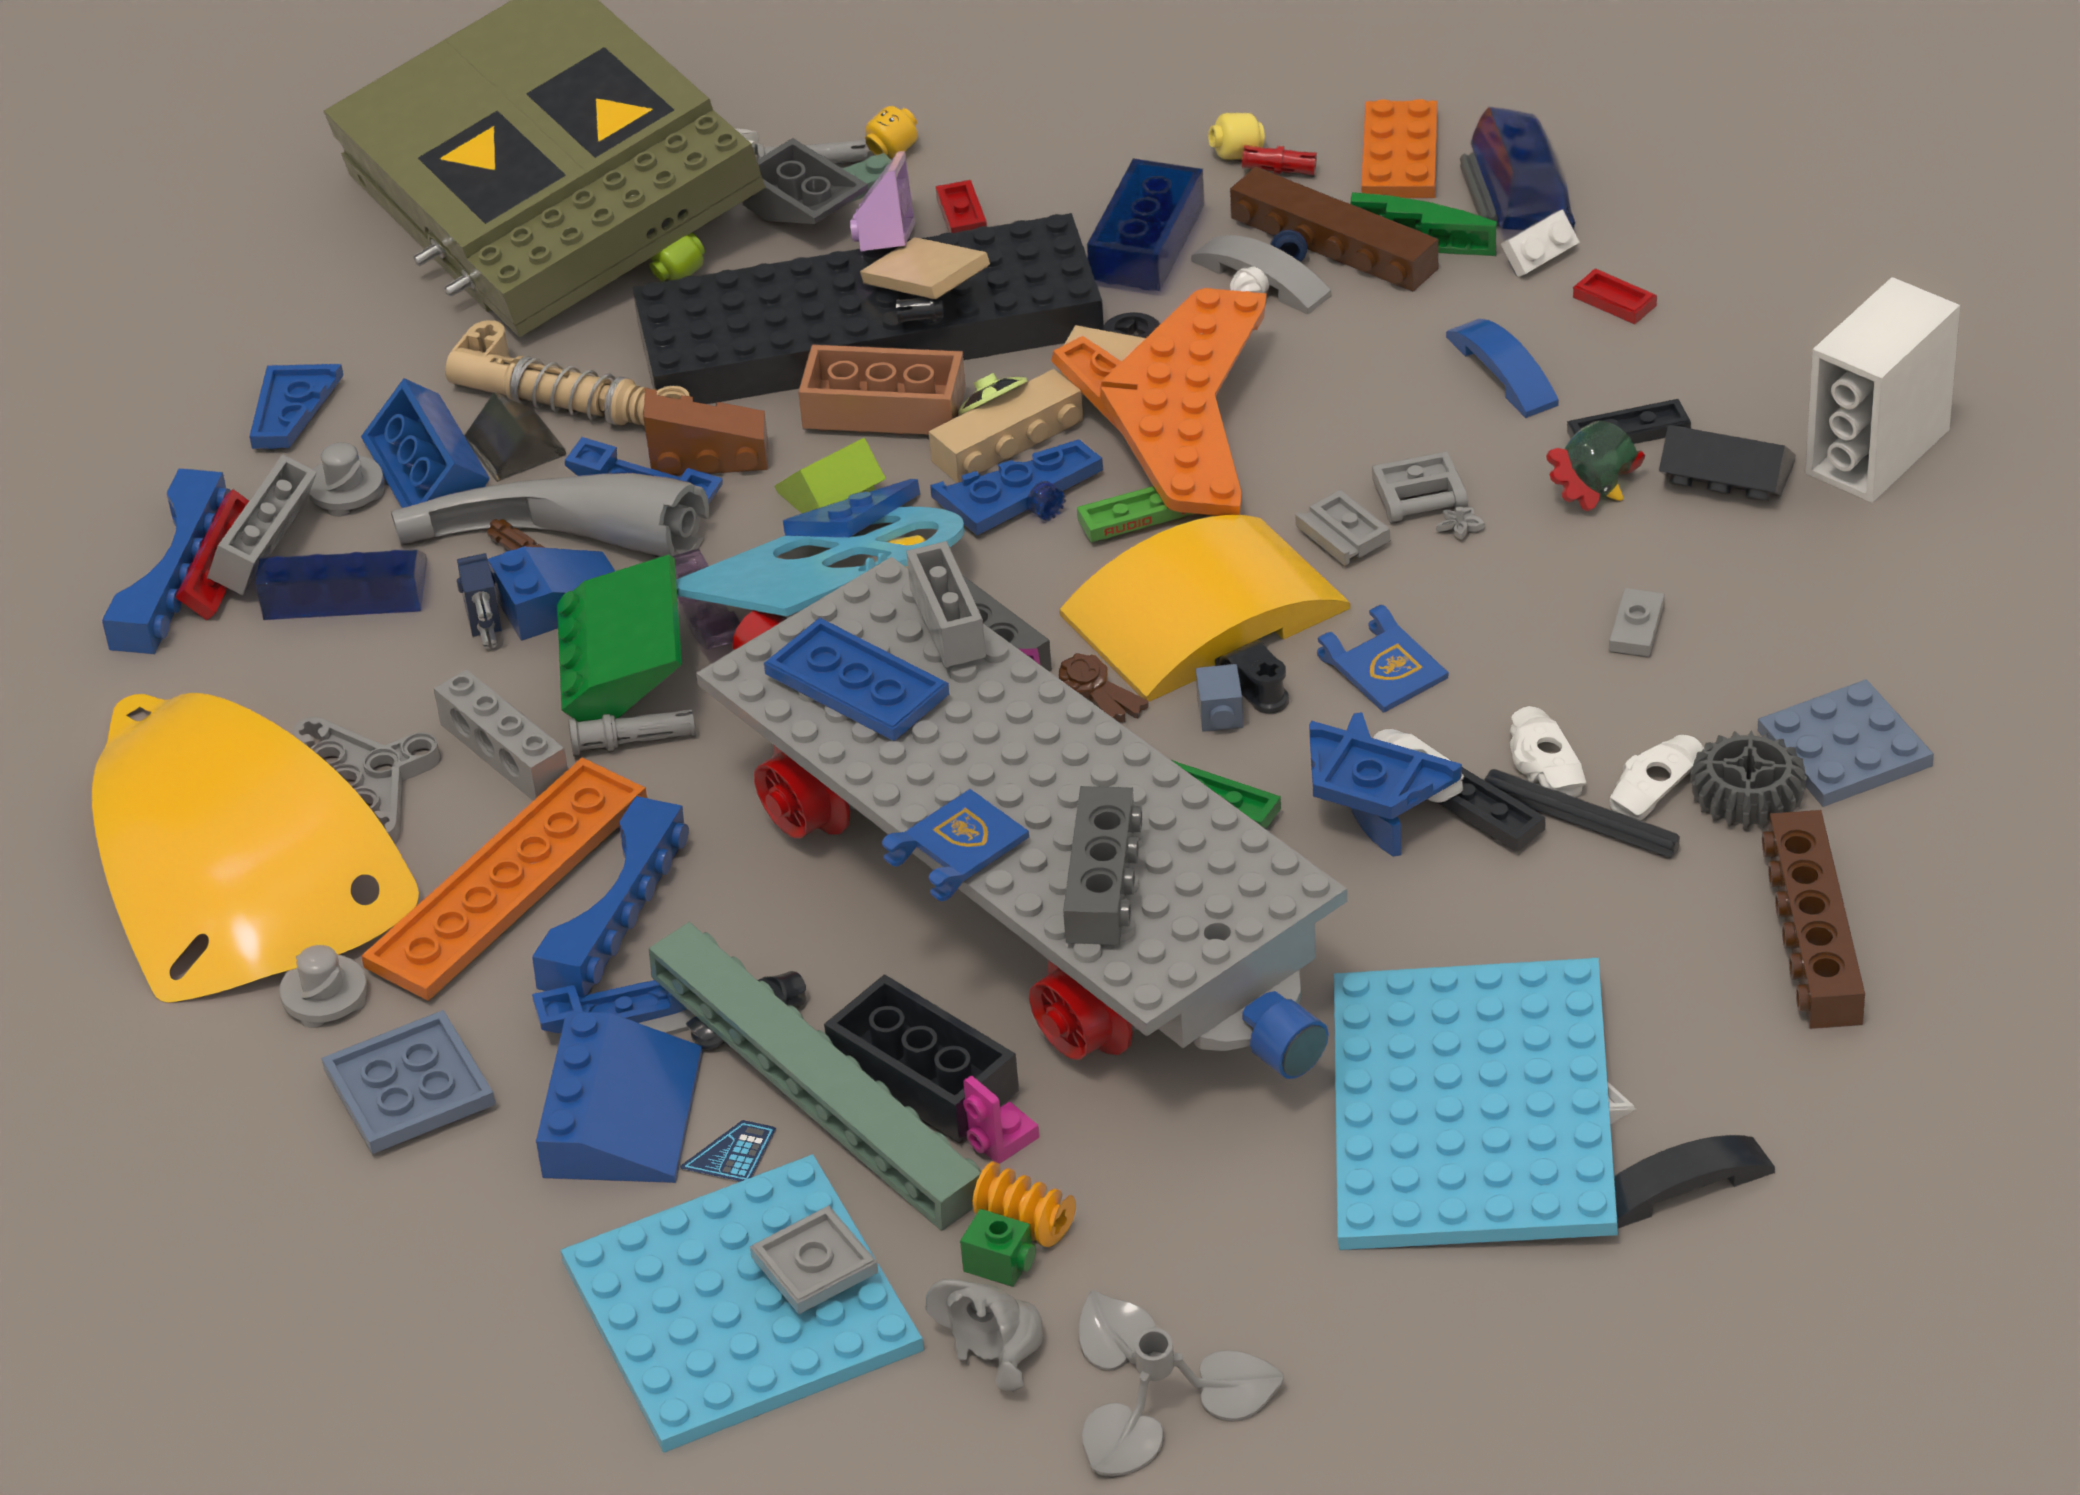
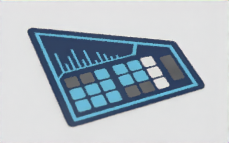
(733, 1153)

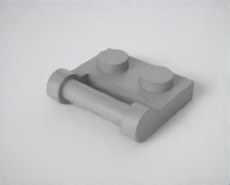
(1417, 477)

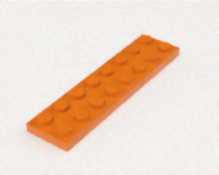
(502, 879)

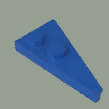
(852, 514)

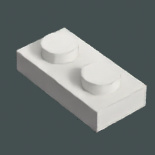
(1540, 243)

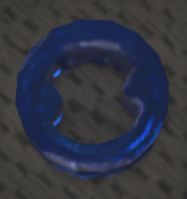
(1045, 500)

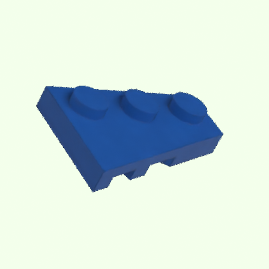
(289, 401)

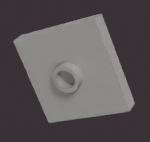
(814, 1259)

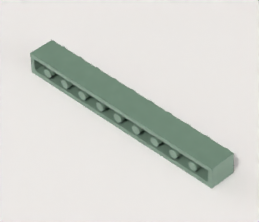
(816, 1075)

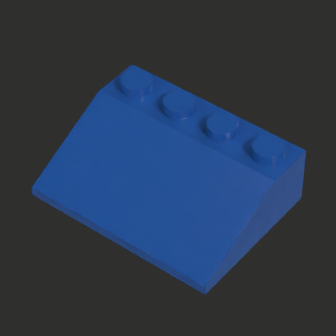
(617, 1101)

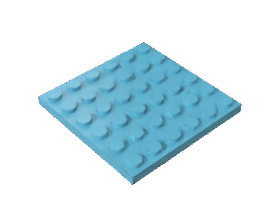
(704, 1325)

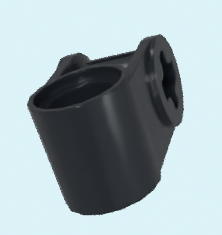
(1259, 676)

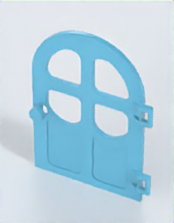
(787, 586)

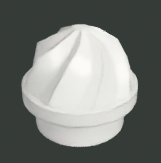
(1250, 280)

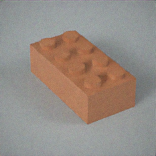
(881, 389)

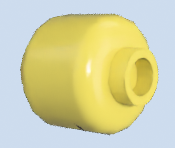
(1233, 132)

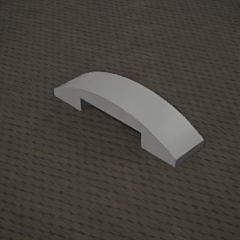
(1295, 282)

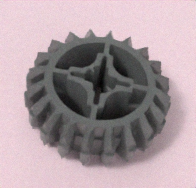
(1722, 775)

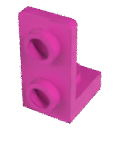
(993, 1128)

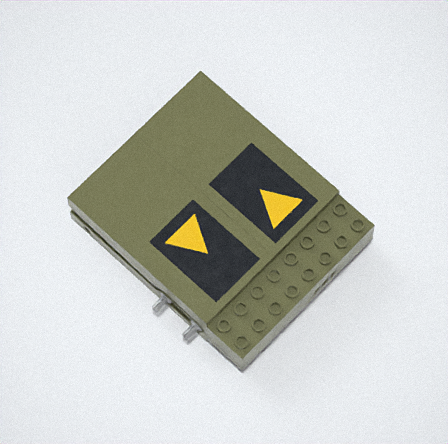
(542, 155)

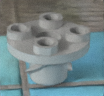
(345, 480)
(323, 986)

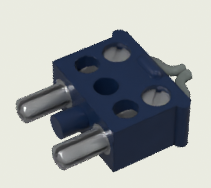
(479, 597)

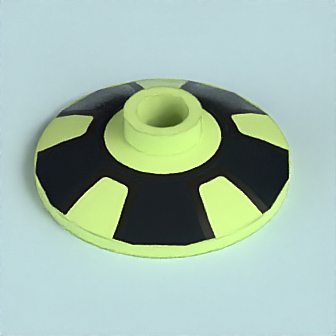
(988, 389)

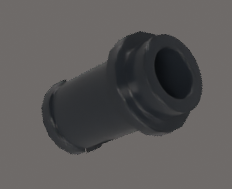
(920, 309)

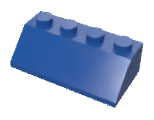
(421, 447)

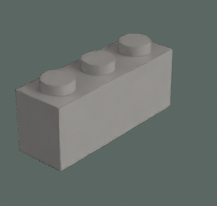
(946, 604)

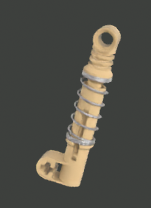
(484, 364)

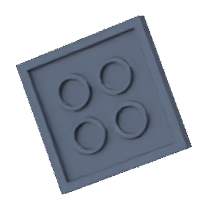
(1848, 741)
(408, 1081)

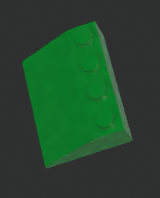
(618, 638)

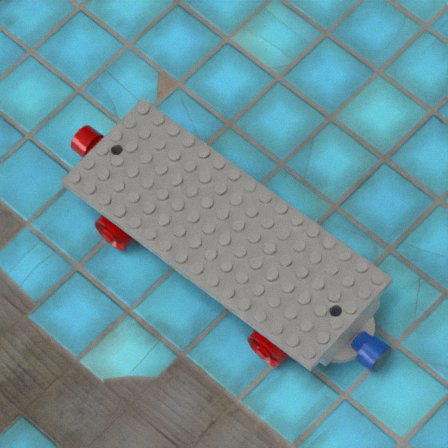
(1216, 897)

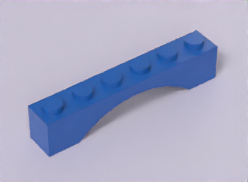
(143, 611)
(582, 947)

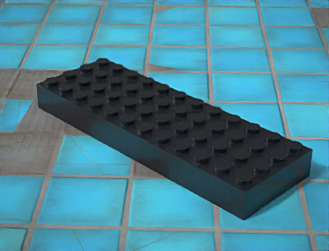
(756, 325)

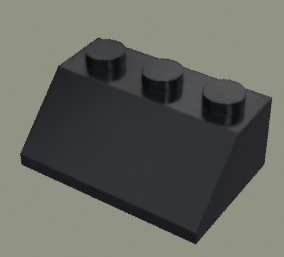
(1725, 462)

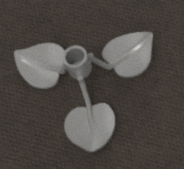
(1119, 1331)

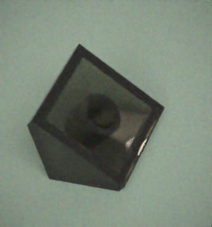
(511, 438)

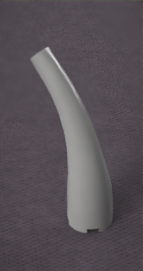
(618, 508)

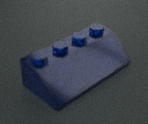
(341, 584)

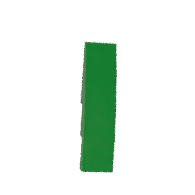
(1454, 228)

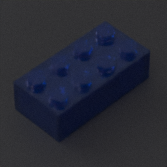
(1146, 224)

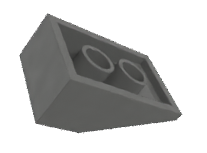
(801, 185)

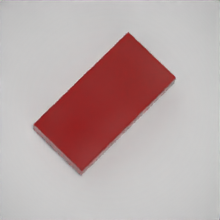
(1615, 296)

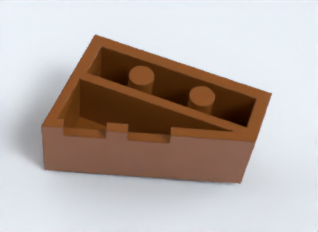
(703, 436)

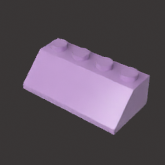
(887, 209)

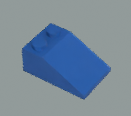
(535, 579)

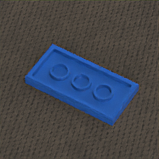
(856, 679)

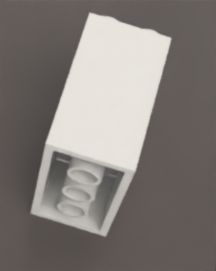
(1881, 389)

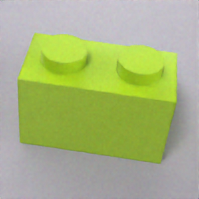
(832, 478)

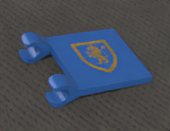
(1387, 666)
(960, 838)

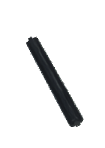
(1586, 814)

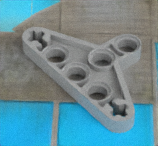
(361, 755)

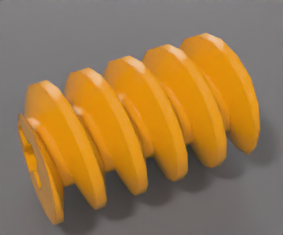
(1016, 1199)

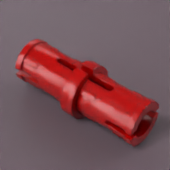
(1279, 160)

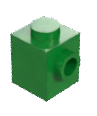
(997, 1248)

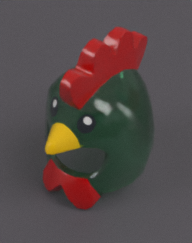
(1592, 463)

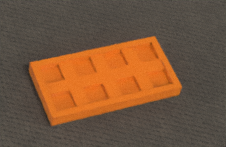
(1400, 148)

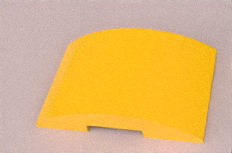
(1195, 598)

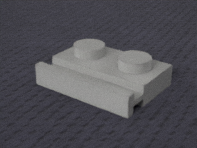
(1343, 527)

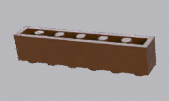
(1335, 228)

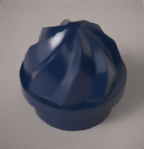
(1291, 243)

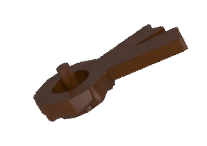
(1090, 679)

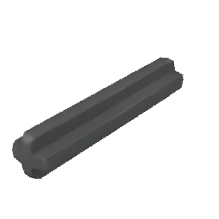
(1477, 187)

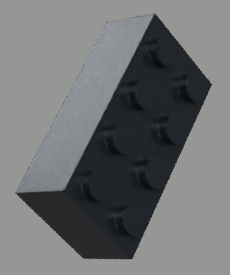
(921, 1053)

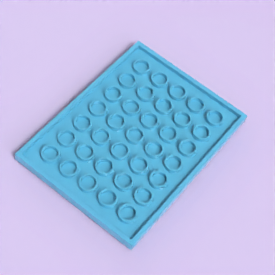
(1472, 1105)

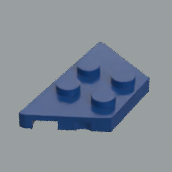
(1374, 773)

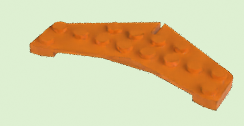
(1169, 404)

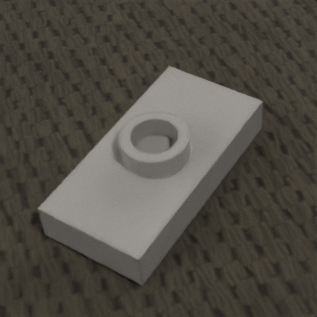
(1636, 622)

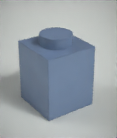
(1219, 697)

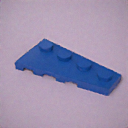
(1003, 494)

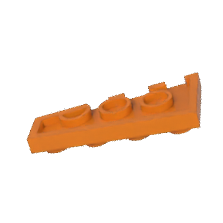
(1086, 367)

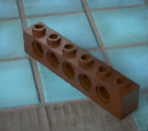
(1814, 920)

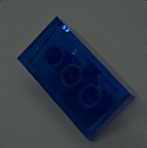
(1520, 168)

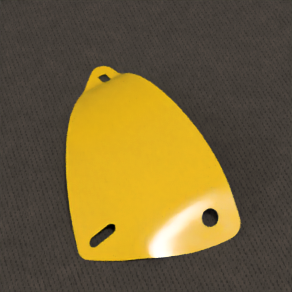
(234, 836)

